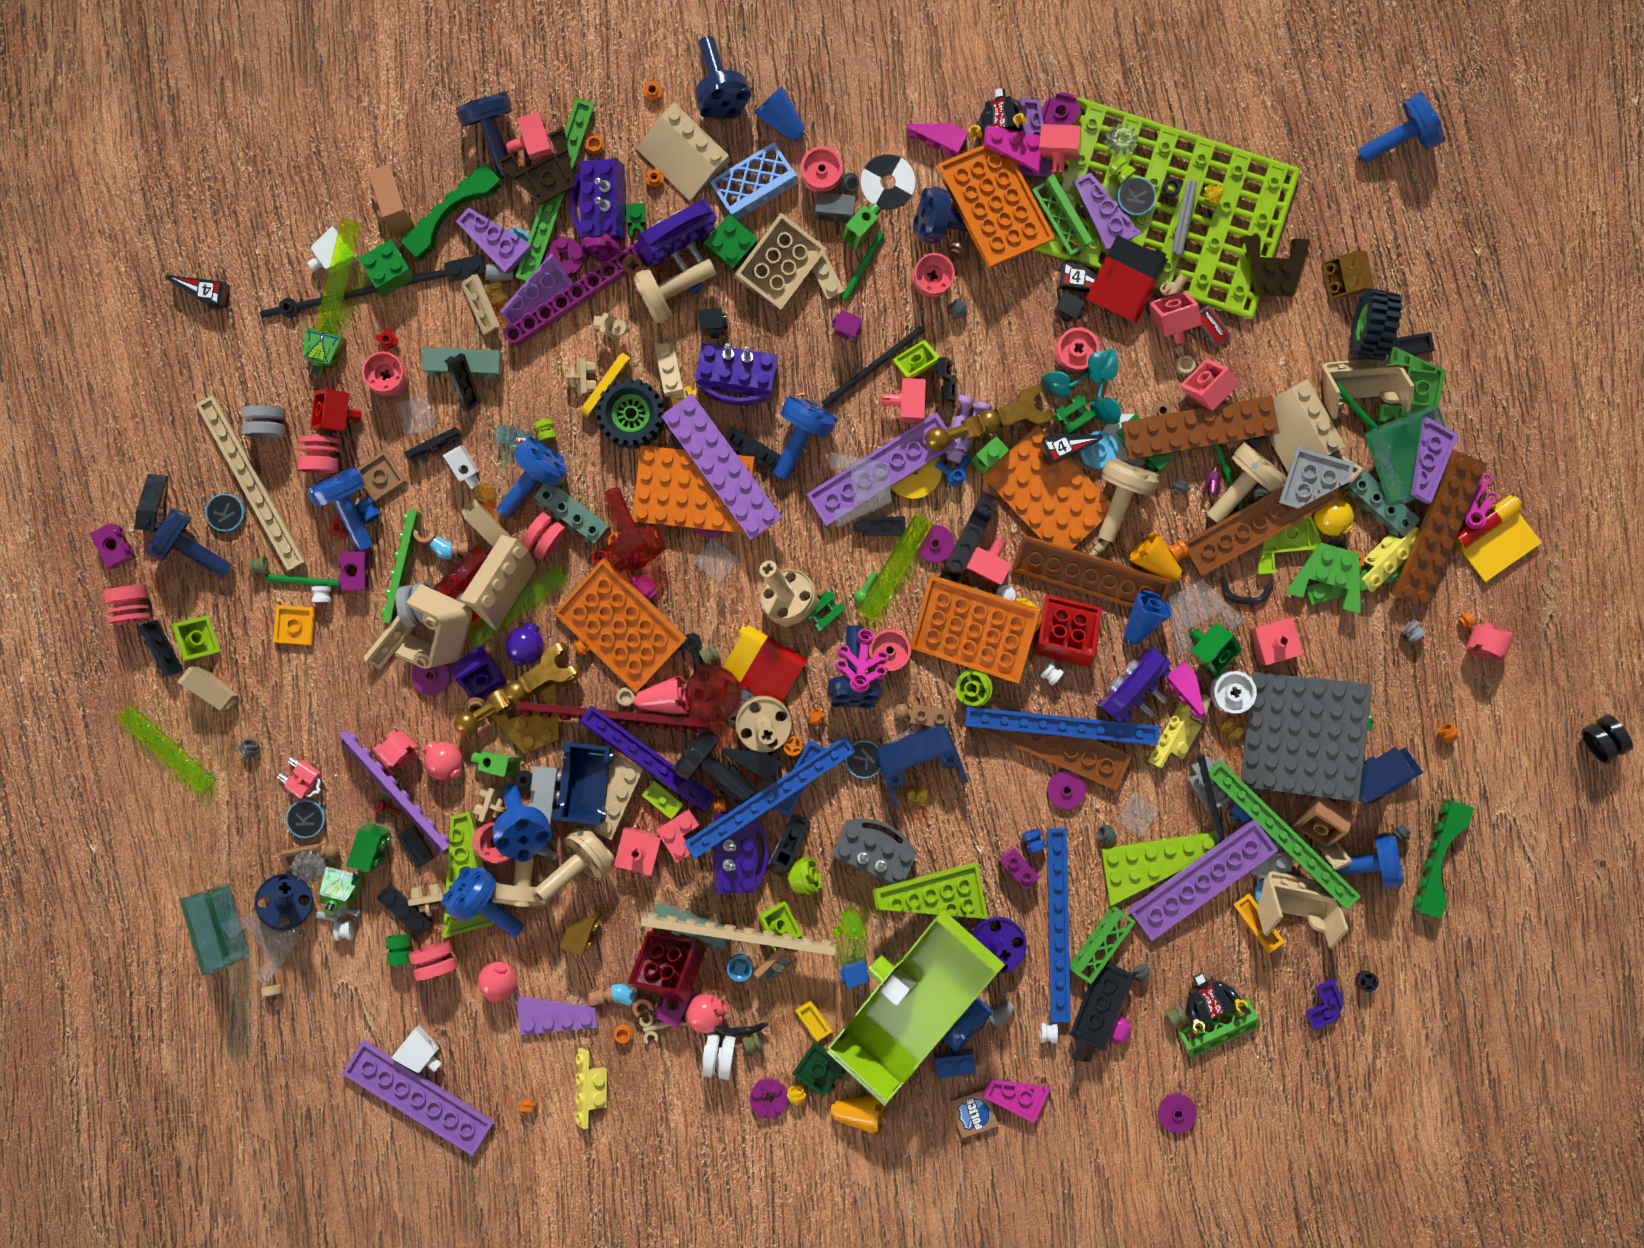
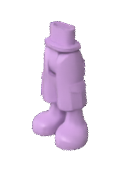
(963, 445)

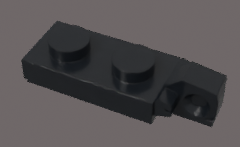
(881, 526)

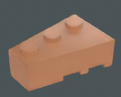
(390, 200)

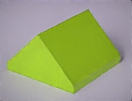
(916, 360)
(196, 638)
(779, 920)

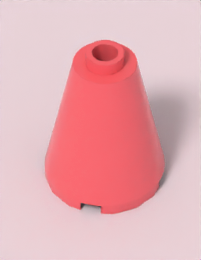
(663, 697)

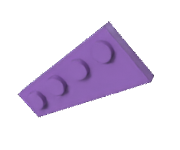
(1034, 119)
(1104, 211)
(497, 242)
(539, 288)
(1432, 457)
(552, 1016)

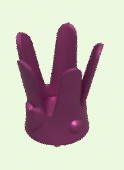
(1215, 477)

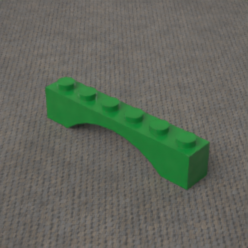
(480, 184)
(1453, 820)

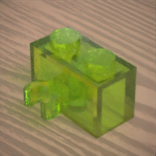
(851, 923)

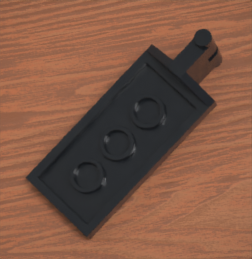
(1100, 1011)

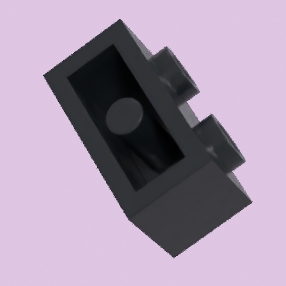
(713, 322)

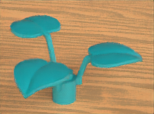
(1102, 366)

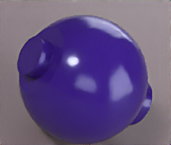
(524, 645)

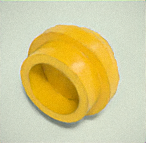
(1213, 193)
(796, 1094)

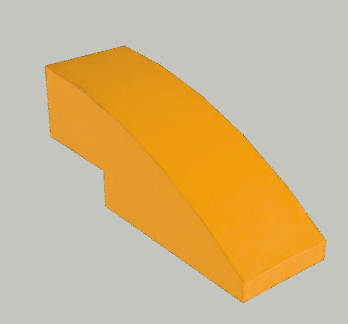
(1248, 911)

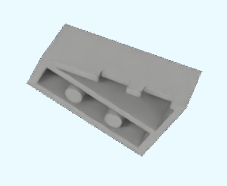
(545, 790)

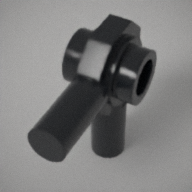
(692, 645)

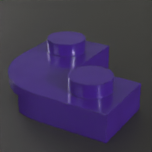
(1329, 1009)

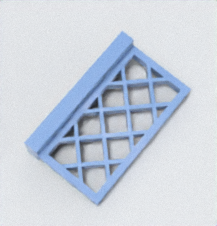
(765, 192)

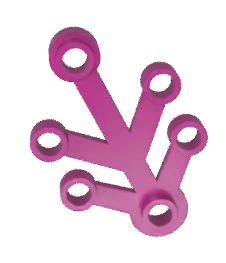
(1480, 513)
(860, 682)

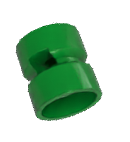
(398, 949)

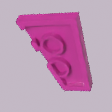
(1015, 145)
(1017, 1097)

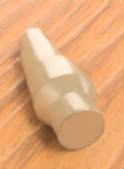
(1099, 548)

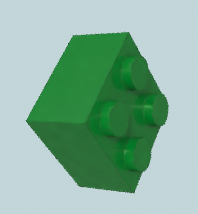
(731, 243)
(386, 268)
(369, 847)

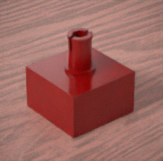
(332, 411)

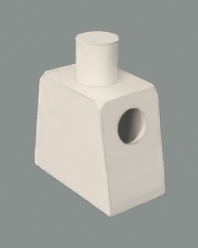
(323, 249)
(457, 459)
(418, 1051)

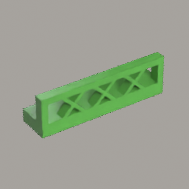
(1067, 210)
(1095, 940)
(1223, 1034)

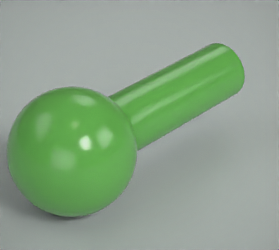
(860, 594)

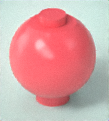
(442, 760)
(497, 981)
(705, 1013)

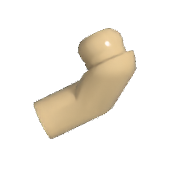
(1173, 287)

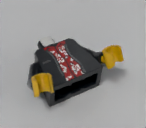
(1001, 113)
(1210, 1000)

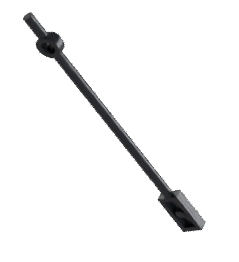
(454, 271)

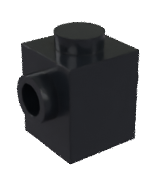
(1070, 307)

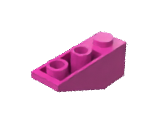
(939, 135)
(1186, 684)

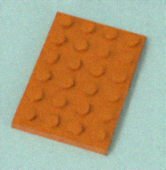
(994, 204)
(677, 494)
(1051, 500)
(620, 625)
(975, 629)

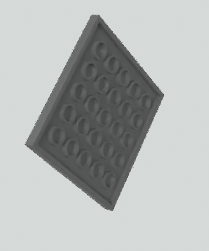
(1307, 736)

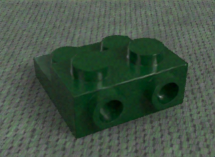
(819, 1070)

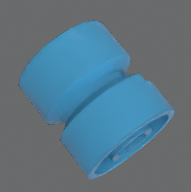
(740, 966)

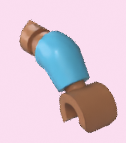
(443, 548)
(621, 994)

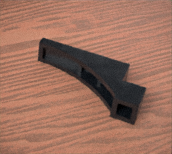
(969, 537)

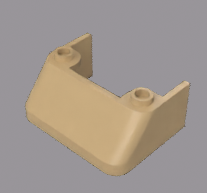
(1366, 379)
(451, 626)
(1300, 898)

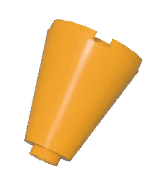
(1156, 558)
(860, 1113)

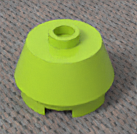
(974, 688)
(804, 876)

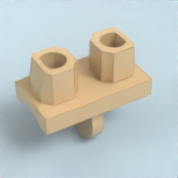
(610, 326)
(583, 367)
(491, 806)
(418, 897)

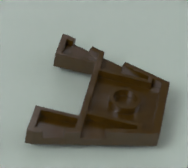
(547, 177)
(1275, 275)

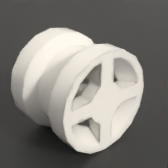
(321, 594)
(1052, 673)
(343, 930)
(1048, 1033)

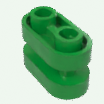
(1077, 404)
(825, 600)

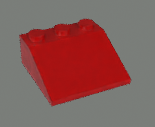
(1068, 631)

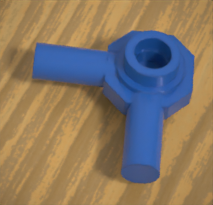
(954, 475)

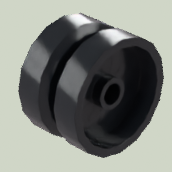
(1607, 739)

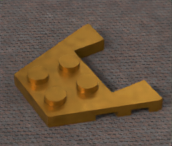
(533, 731)

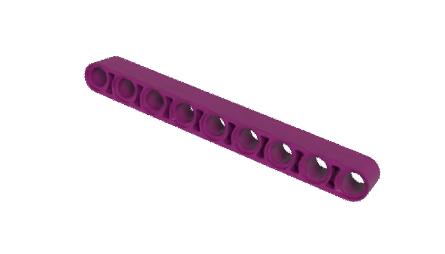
(568, 295)

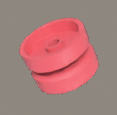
(821, 159)
(1072, 339)
(543, 536)
(899, 643)
(433, 962)

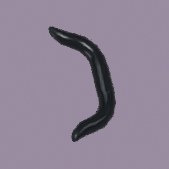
(1245, 600)
(741, 1030)

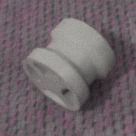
(1413, 631)

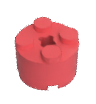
(1488, 643)
(395, 751)

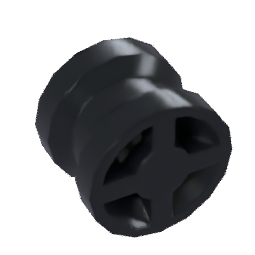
(1371, 981)

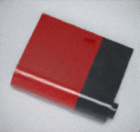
(1127, 278)

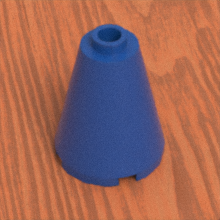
(781, 115)
(1146, 616)

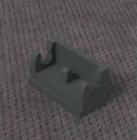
(834, 207)

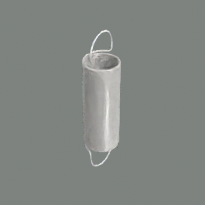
(321, 915)

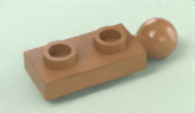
(923, 715)
(330, 851)

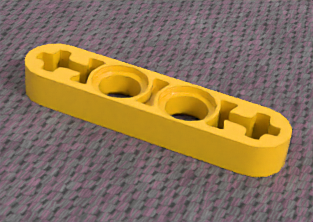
(610, 378)

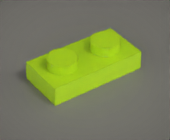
(662, 799)

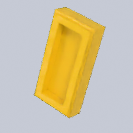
(813, 1020)

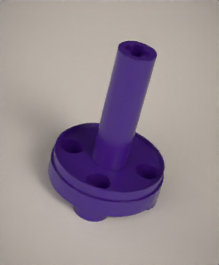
(1000, 941)

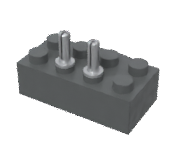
(874, 851)

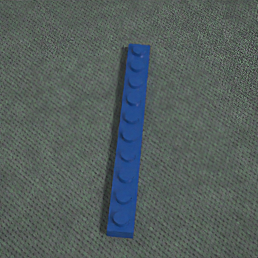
(1062, 725)
(769, 797)
(1058, 925)

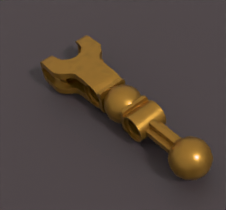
(991, 420)
(530, 683)

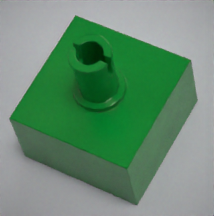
(1215, 649)

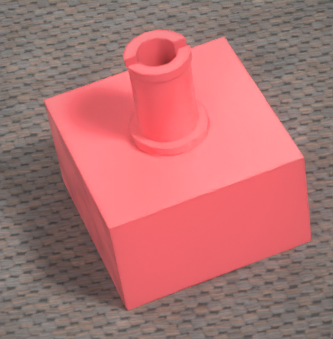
(533, 138)
(1060, 144)
(1175, 315)
(1210, 385)
(910, 400)
(989, 564)
(1276, 641)
(638, 851)

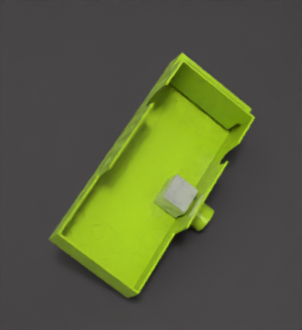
(913, 1006)

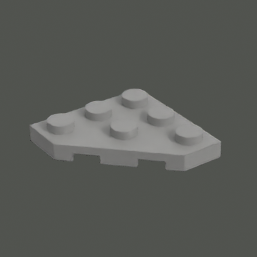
(1313, 476)

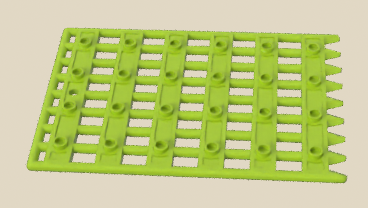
(1197, 168)

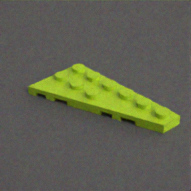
(460, 857)
(1143, 864)
(950, 890)

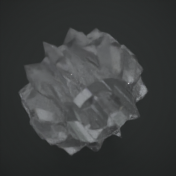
(1124, 134)
(308, 866)

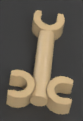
(650, 1027)

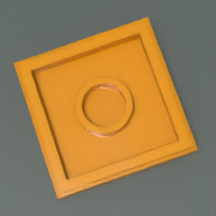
(294, 625)

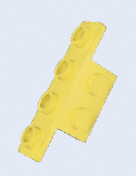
(1387, 558)
(1176, 737)
(591, 1088)

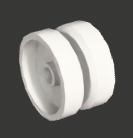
(1243, 696)
(718, 1056)

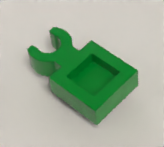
(636, 216)

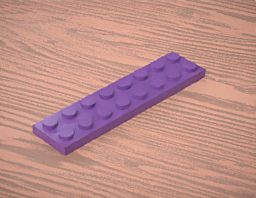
(904, 457)
(721, 466)
(390, 786)
(1203, 879)
(418, 1097)

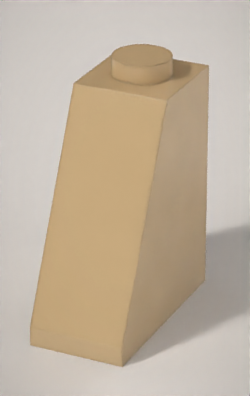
(483, 521)
(208, 688)

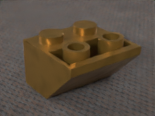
(1348, 274)
(579, 934)

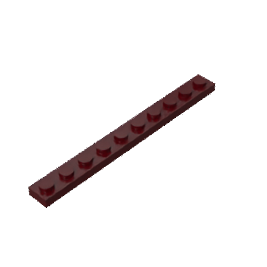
(622, 718)

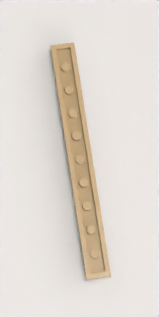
(251, 483)
(746, 935)

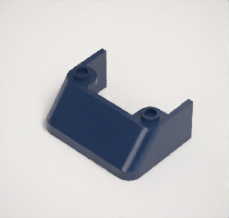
(916, 750)
(1387, 774)

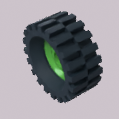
(1375, 324)
(615, 398)

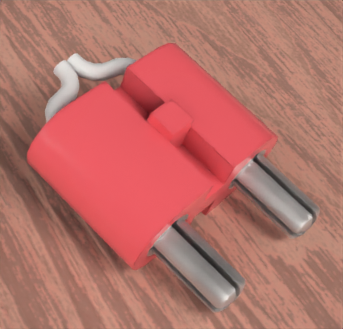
(302, 780)

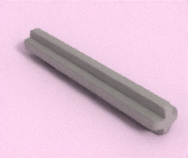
(1184, 218)

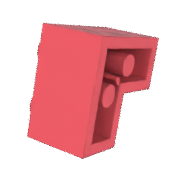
(674, 833)

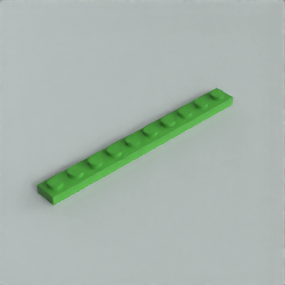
(549, 211)
(1283, 835)

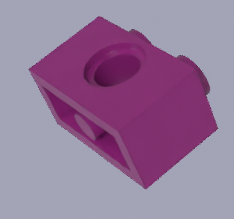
(847, 325)
(103, 540)
(360, 581)
(1018, 868)
(671, 1016)

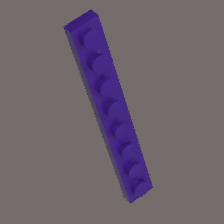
(645, 758)

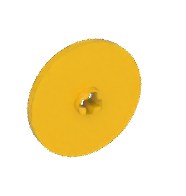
(920, 484)

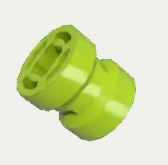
(1122, 169)
(545, 430)

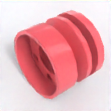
(942, 270)
(385, 364)
(318, 454)
(126, 604)
(481, 845)

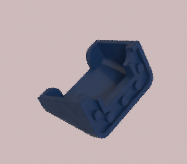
(583, 783)

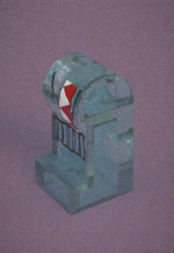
(510, 436)

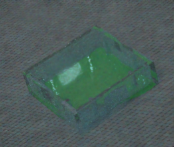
(1395, 452)
(203, 917)

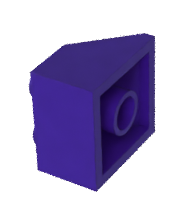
(478, 673)

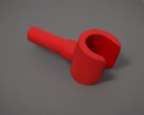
(384, 806)

